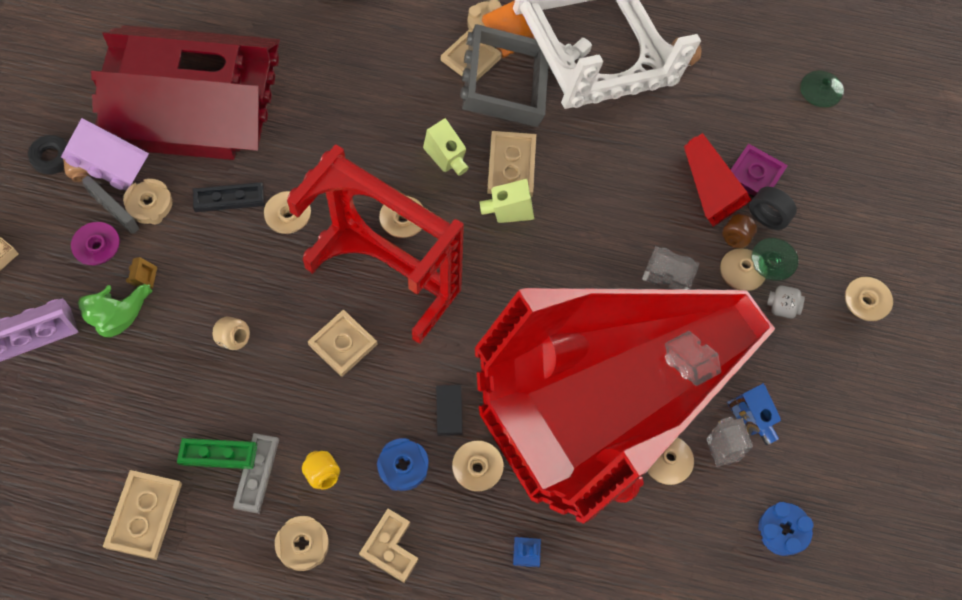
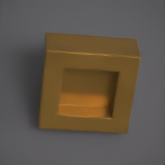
(141, 273)

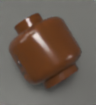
(739, 231)

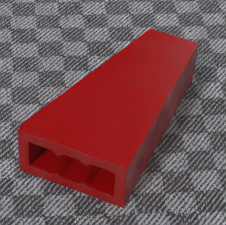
(716, 184)

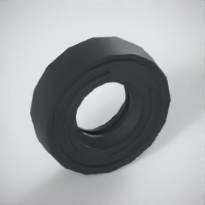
(42, 144)

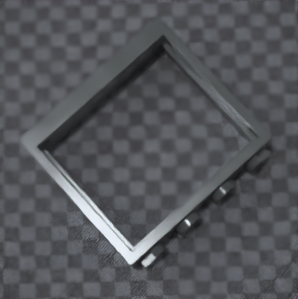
(496, 107)

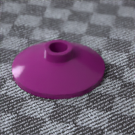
(89, 237)

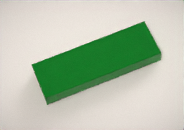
(217, 453)

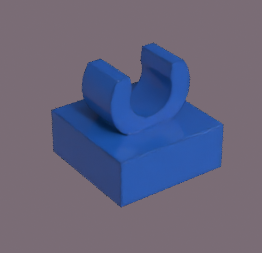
(527, 552)

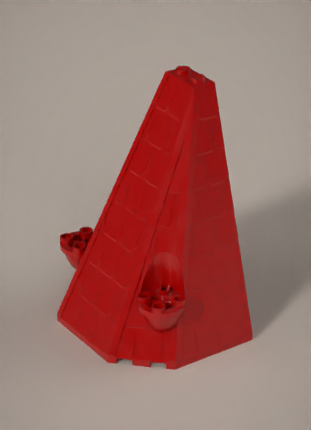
(585, 385)

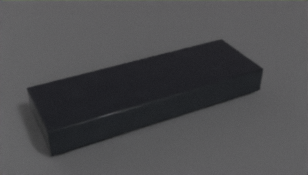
(228, 197)

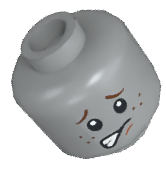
(786, 302)

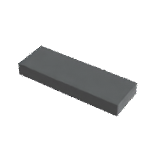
(110, 204)

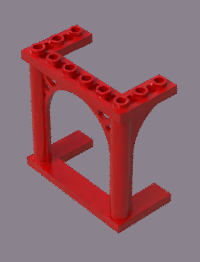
(351, 234)

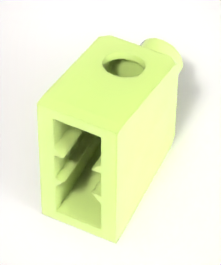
(445, 147)
(510, 202)

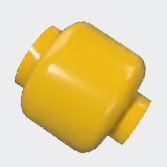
(320, 470)

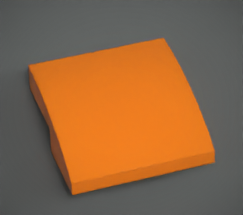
(506, 20)

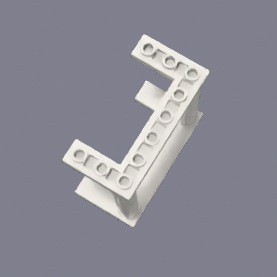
(581, 80)

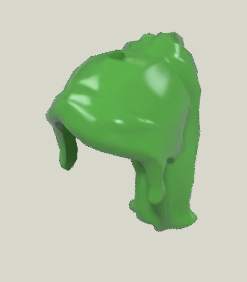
(111, 315)

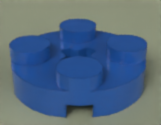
(408, 451)
(772, 532)

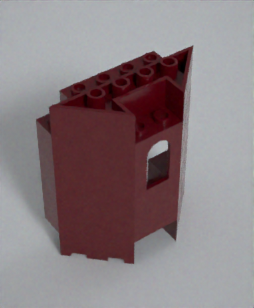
(184, 110)

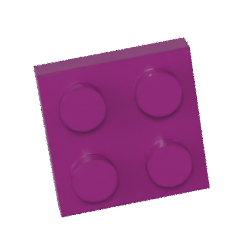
(757, 169)

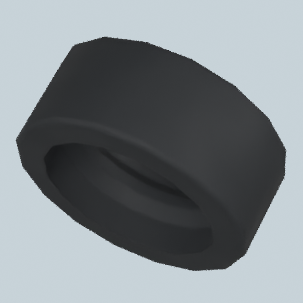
(780, 201)

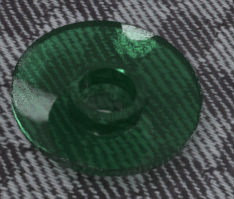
(822, 88)
(778, 251)

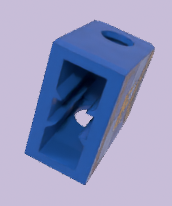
(757, 413)

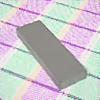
(255, 480)

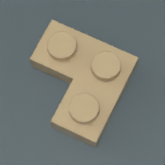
(383, 547)

